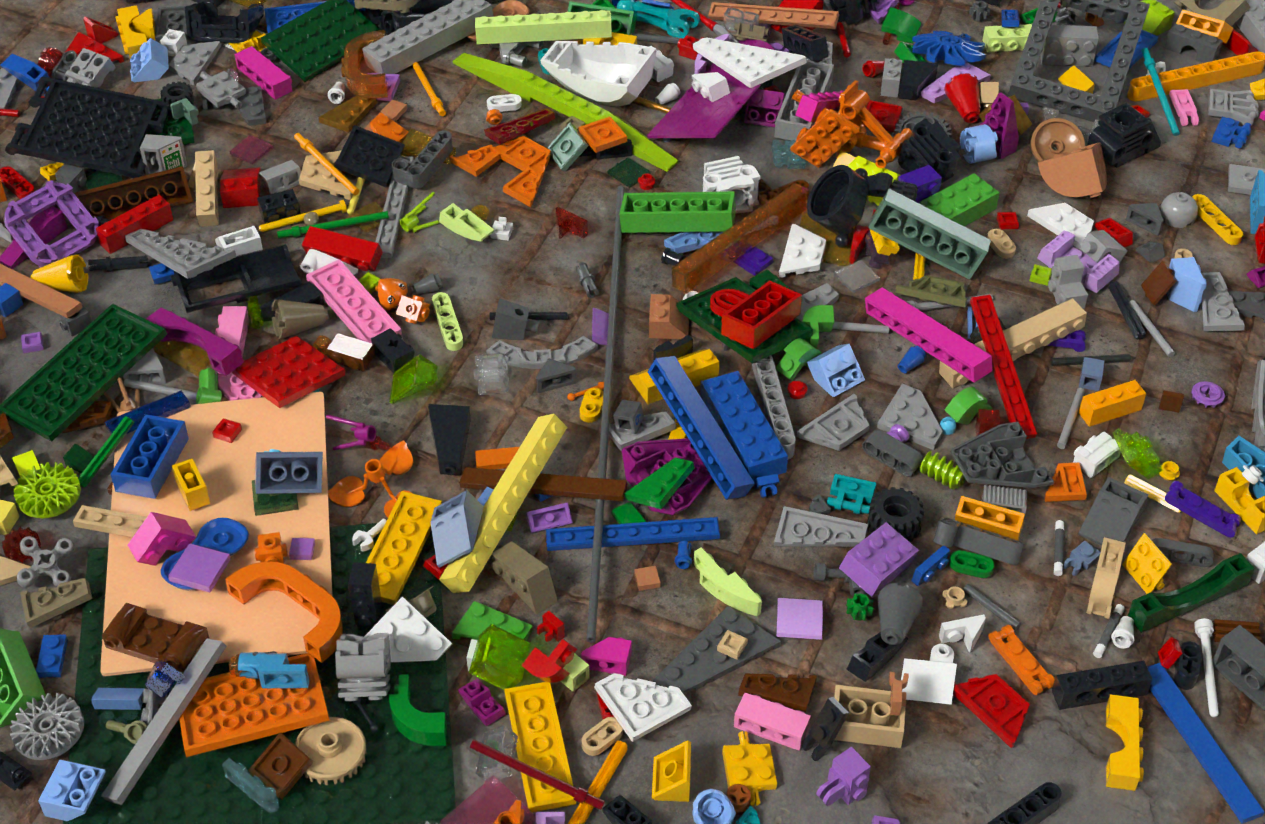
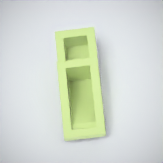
(465, 223)

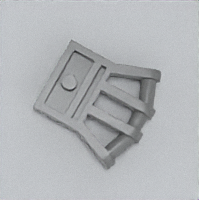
(1233, 105)

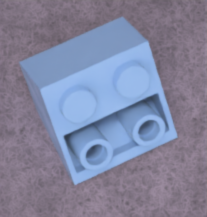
(149, 62)
(1189, 283)
(836, 370)
(70, 790)

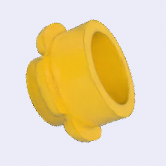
(1169, 471)

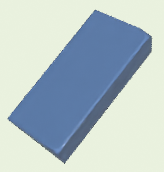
(118, 698)

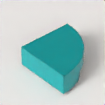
(750, 816)

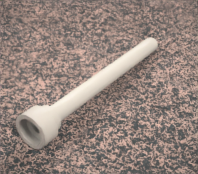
(1204, 630)

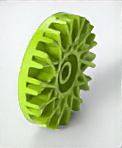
(47, 491)

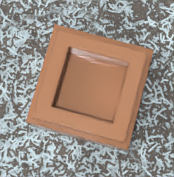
(647, 578)

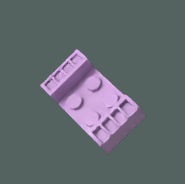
(1094, 275)

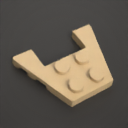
(317, 177)

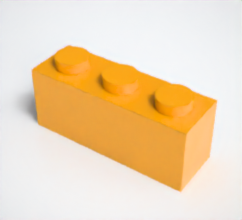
(1205, 25)
(1112, 403)
(990, 517)

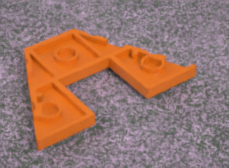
(520, 153)

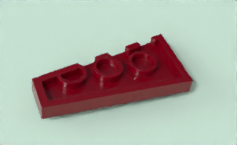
(516, 127)

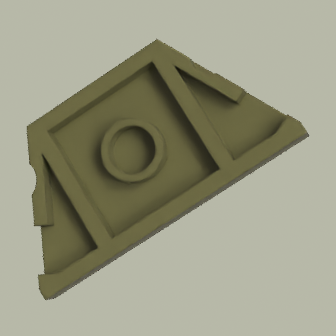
(935, 289)

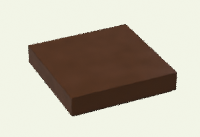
(281, 765)

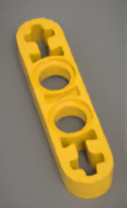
(1230, 233)

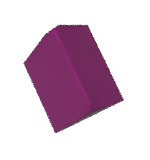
(1257, 276)

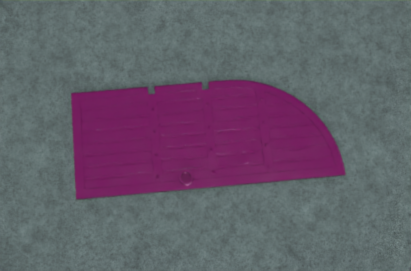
(699, 117)

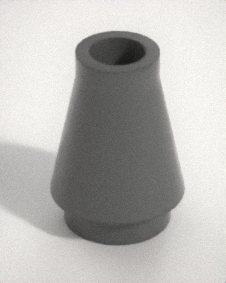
(428, 284)

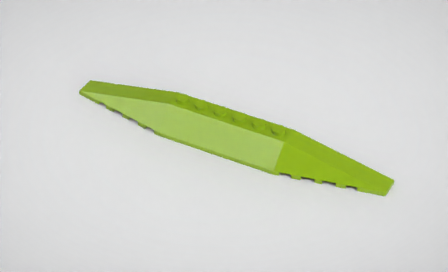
(533, 87)

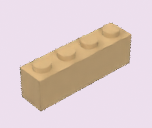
(206, 188)

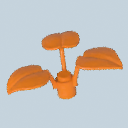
(349, 490)

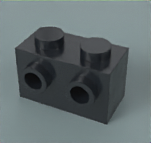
(278, 206)

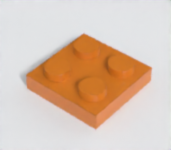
(602, 134)

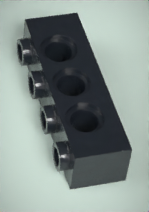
(805, 42)
(1097, 684)

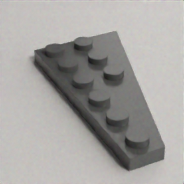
(703, 662)

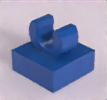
(767, 482)

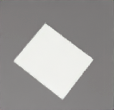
(929, 681)

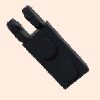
(825, 728)

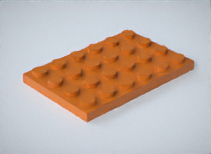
(239, 710)

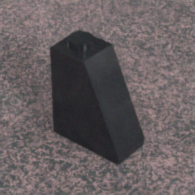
(915, 78)

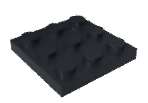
(369, 155)

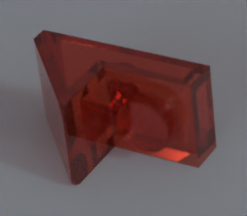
(570, 222)

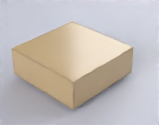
(732, 644)

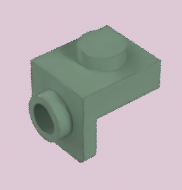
(185, 108)

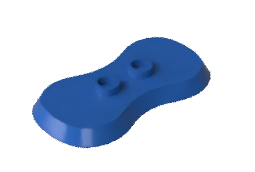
(218, 534)

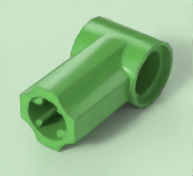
(208, 387)

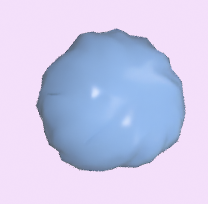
(713, 808)

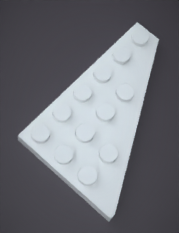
(748, 63)

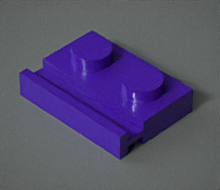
(754, 260)

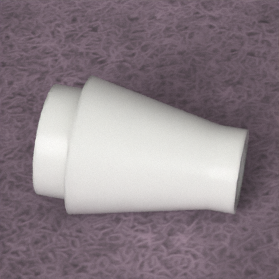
(337, 93)
(668, 94)
(1124, 633)

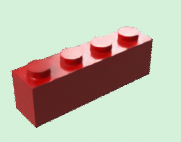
(145, 216)
(346, 248)

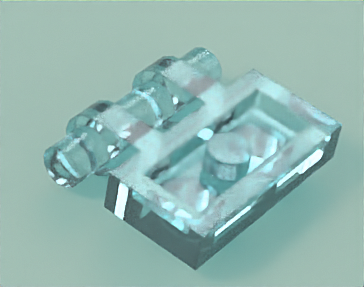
(791, 159)

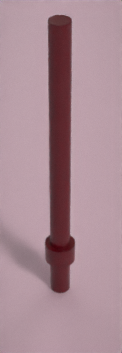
(580, 795)

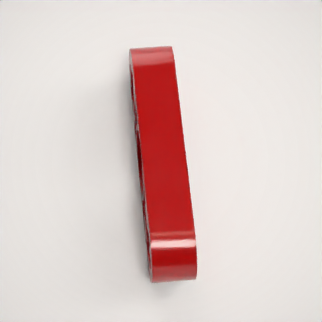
(15, 177)

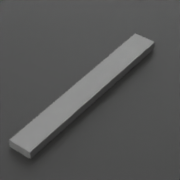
(394, 205)
(163, 722)

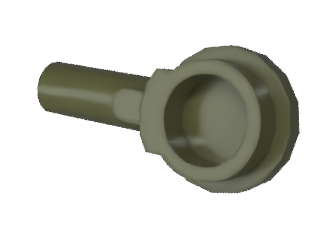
(131, 731)

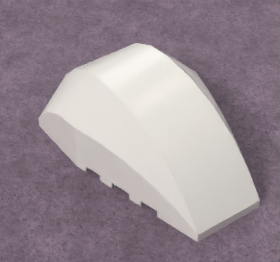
(601, 72)

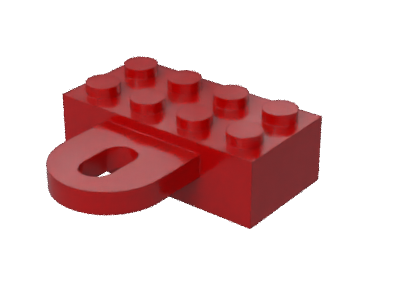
(755, 315)

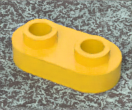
(591, 405)

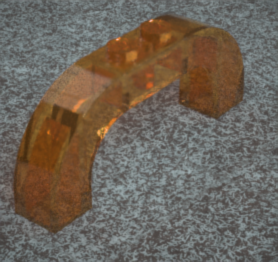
(357, 82)

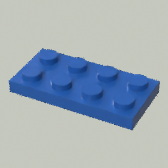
(1145, 40)

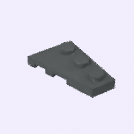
(252, 106)

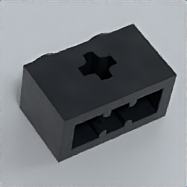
(392, 349)

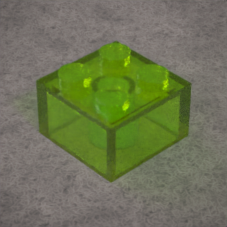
(499, 657)

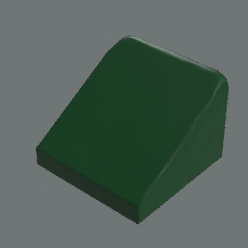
(77, 458)

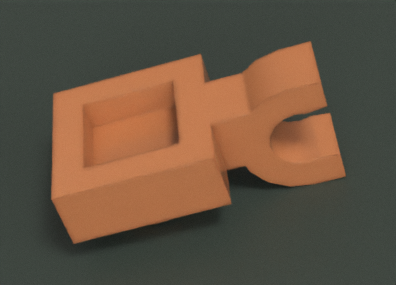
(897, 697)

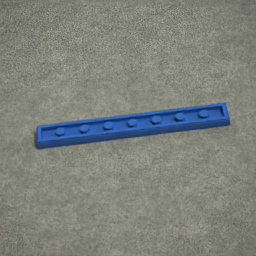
(634, 533)
(1203, 746)

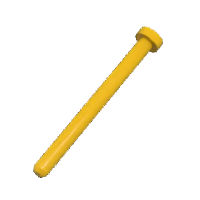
(299, 218)

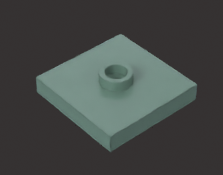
(567, 147)

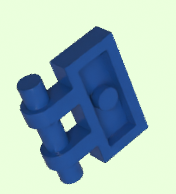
(1225, 133)

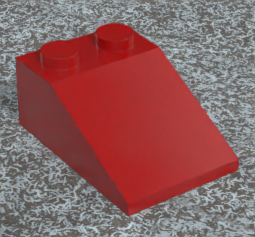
(240, 187)

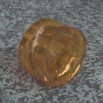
(322, 343)

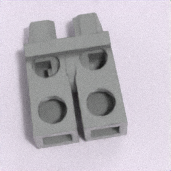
(90, 68)

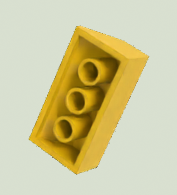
(697, 365)

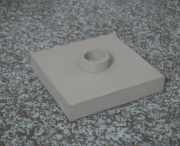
(1241, 178)

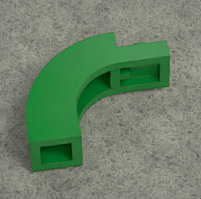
(416, 725)

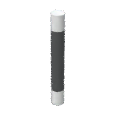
(1058, 552)
(1106, 636)

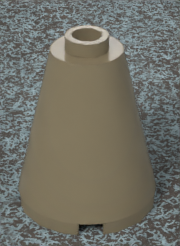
(296, 317)

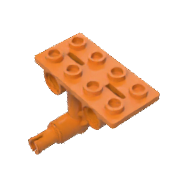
(853, 108)
(824, 137)

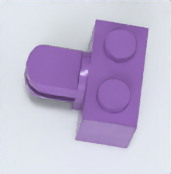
(846, 779)

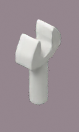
(368, 536)

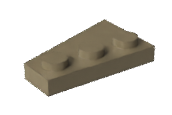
(51, 602)

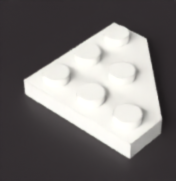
(410, 634)
(641, 704)

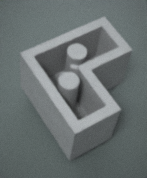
(1066, 280)

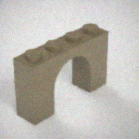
(1228, 11)

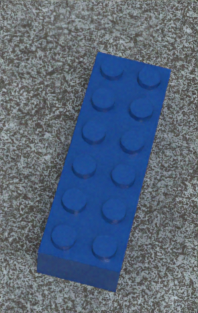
(744, 425)

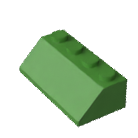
(17, 677)

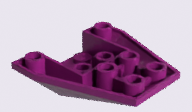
(646, 457)

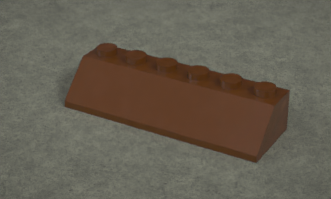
(125, 195)

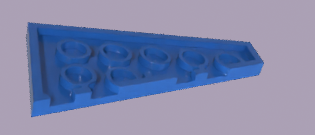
(281, 15)

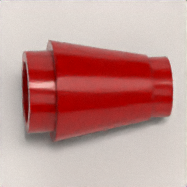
(873, 68)

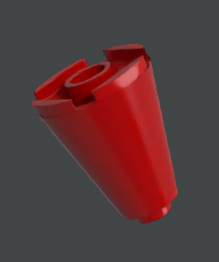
(965, 96)

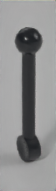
(373, 727)

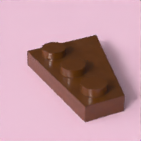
(790, 691)

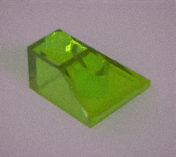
(412, 378)

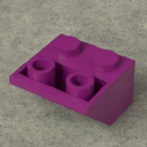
(763, 107)

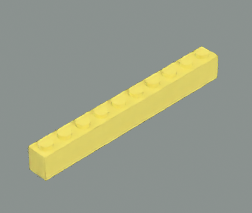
(506, 501)

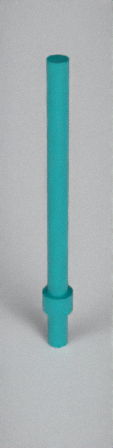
(1150, 65)

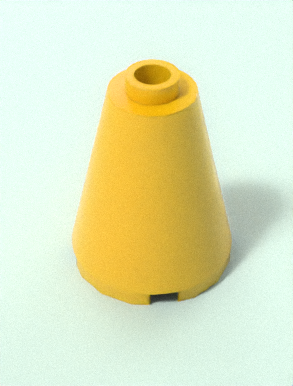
(63, 274)

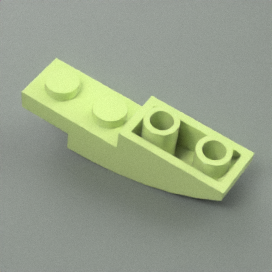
(725, 587)

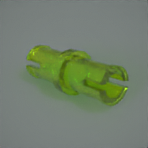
(254, 312)

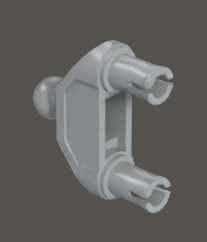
(510, 51)

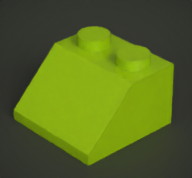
(1158, 18)

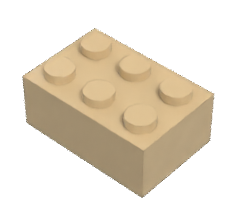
(869, 717)

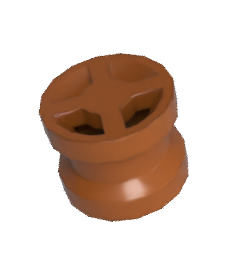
(739, 793)

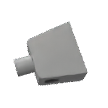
(1099, 243)

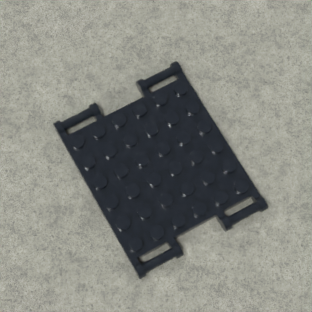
(88, 127)

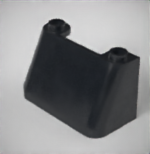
(206, 25)

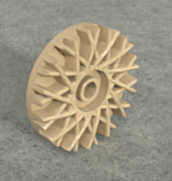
(334, 747)

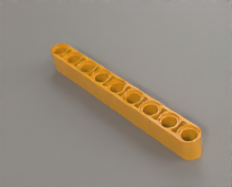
(1198, 75)

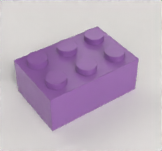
(878, 559)

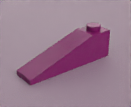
(1003, 122)
(47, 226)

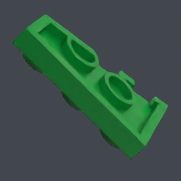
(661, 484)

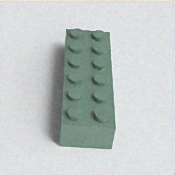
(929, 234)

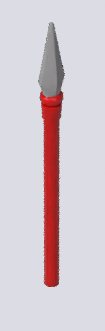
(713, 26)

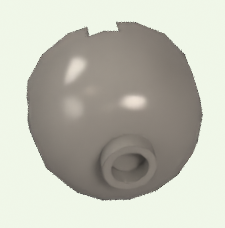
(1179, 209)

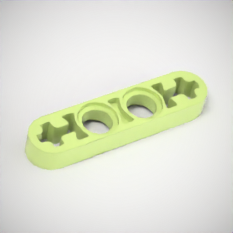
(450, 320)

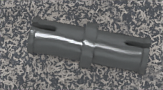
(587, 280)

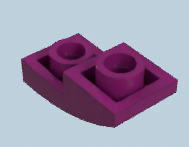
(481, 702)

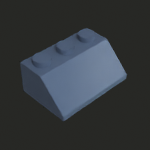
(288, 472)

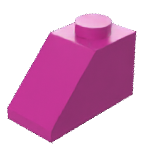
(609, 655)

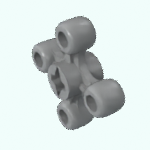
(47, 556)

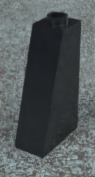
(450, 434)

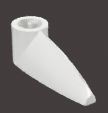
(316, 259)

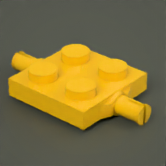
(750, 766)

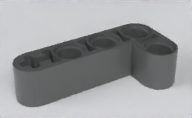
(418, 172)
(956, 533)

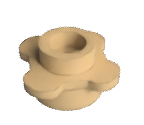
(954, 592)

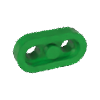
(971, 564)

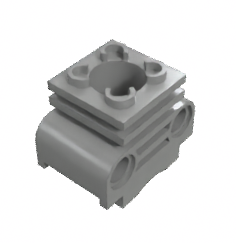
(363, 666)

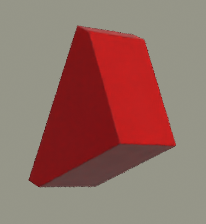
(99, 31)

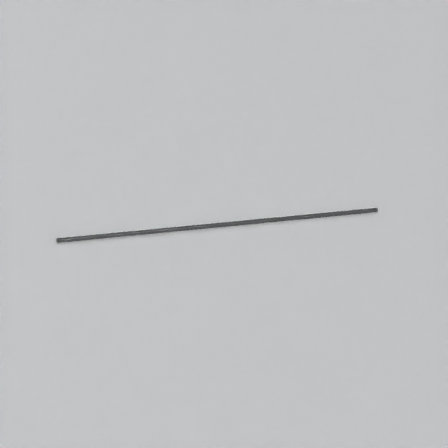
(604, 437)

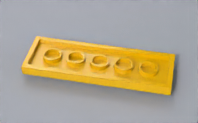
(401, 543)
(539, 743)

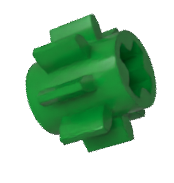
(859, 607)

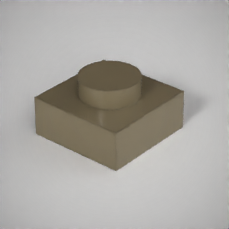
(573, 120)

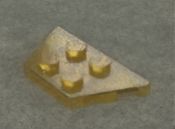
(184, 355)

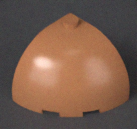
(1076, 173)

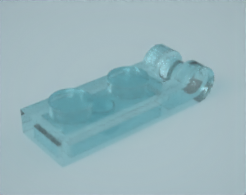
(251, 785)

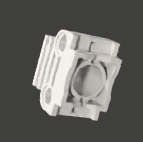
(732, 175)

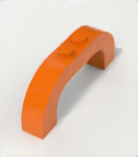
(281, 577)

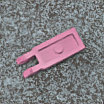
(1184, 106)

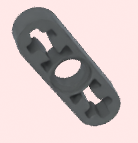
(1202, 555)

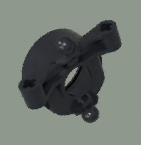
(841, 197)

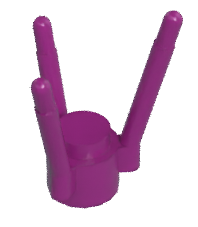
(362, 432)

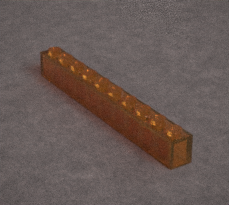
(739, 237)

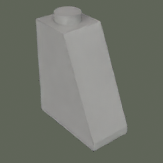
(147, 370)

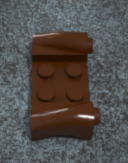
(153, 638)

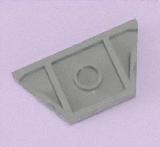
(193, 60)
(837, 426)

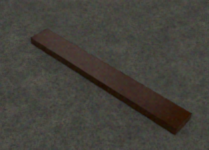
(551, 484)

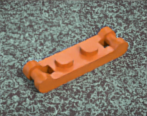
(1021, 660)

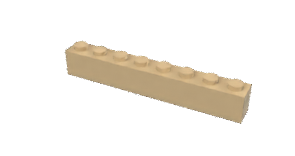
(1031, 335)

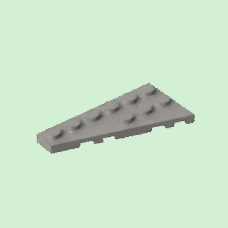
(182, 256)

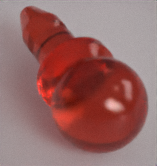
(377, 444)

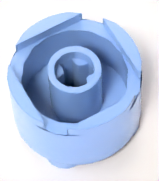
(978, 143)

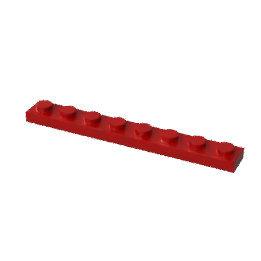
(1002, 364)

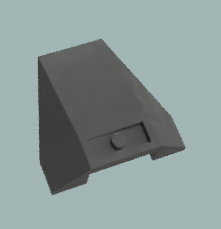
(1000, 459)

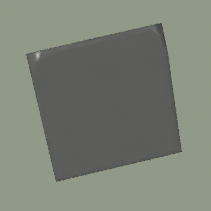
(1151, 251)

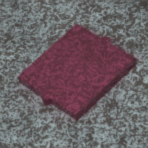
(251, 149)

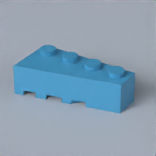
(1242, 453)

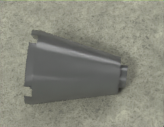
(898, 611)

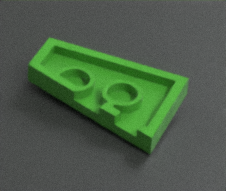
(480, 617)

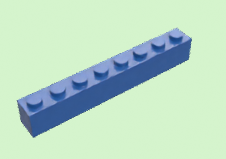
(700, 427)

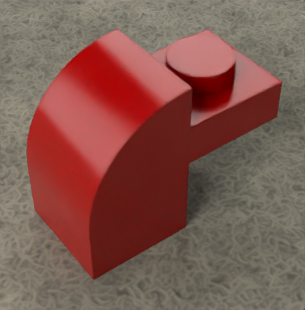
(550, 667)

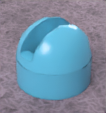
(948, 425)

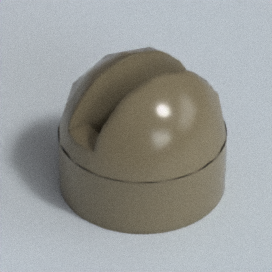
(311, 218)

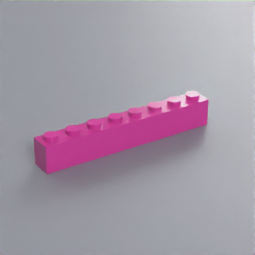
(929, 334)

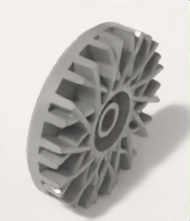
(47, 727)

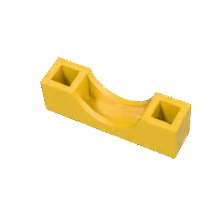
(130, 39)
(1124, 767)

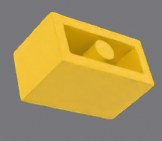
(191, 484)

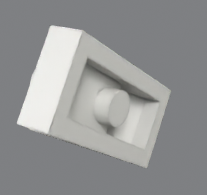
(967, 629)

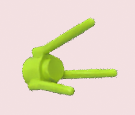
(411, 220)

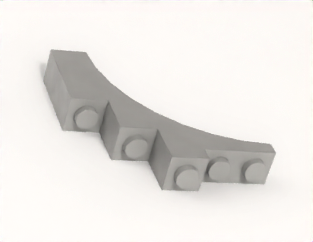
(1258, 405)

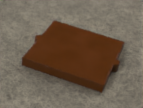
(1158, 282)

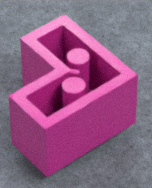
(159, 534)

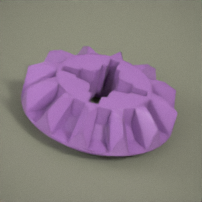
(1215, 393)

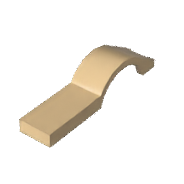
(1106, 577)

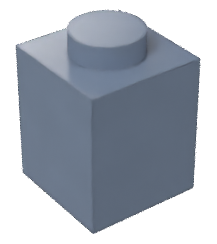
(1091, 374)

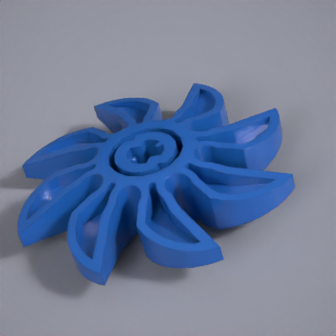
(948, 47)

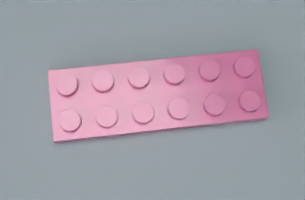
(351, 301)

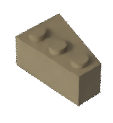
(525, 576)

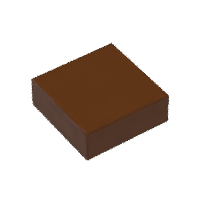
(1171, 401)

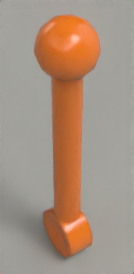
(571, 396)

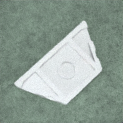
(1061, 218)
(802, 252)

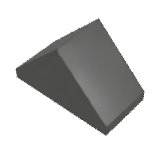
(1146, 216)
(555, 375)

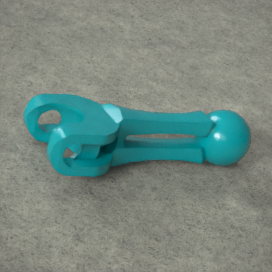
(667, 19)

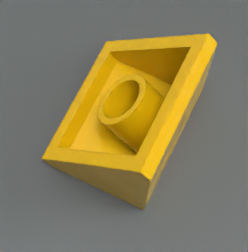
(672, 774)

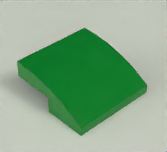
(901, 24)

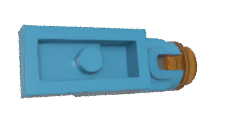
(270, 668)

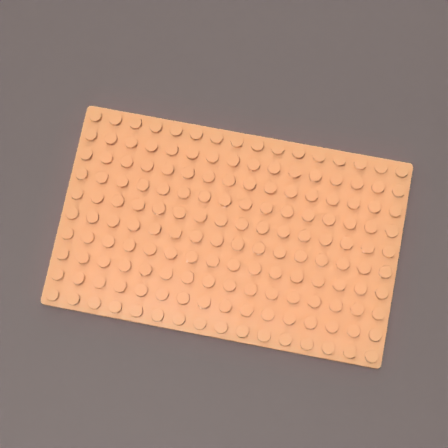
(270, 618)

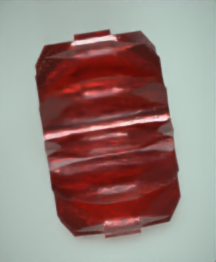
(49, 59)
(12, 541)

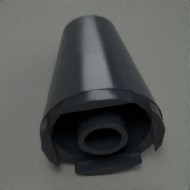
(395, 20)

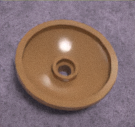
(1056, 133)

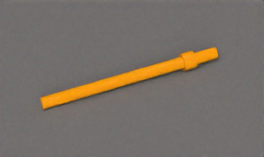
(435, 101)
(308, 146)

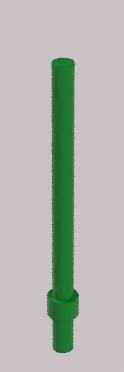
(296, 231)

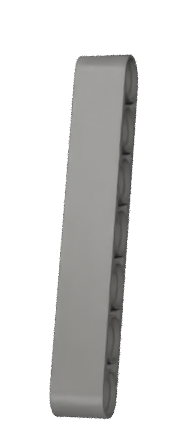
(774, 403)

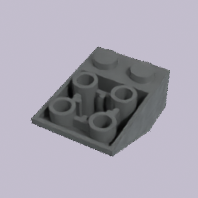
(1113, 512)

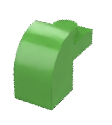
(820, 319)
(797, 356)
(966, 405)

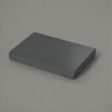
(170, 18)

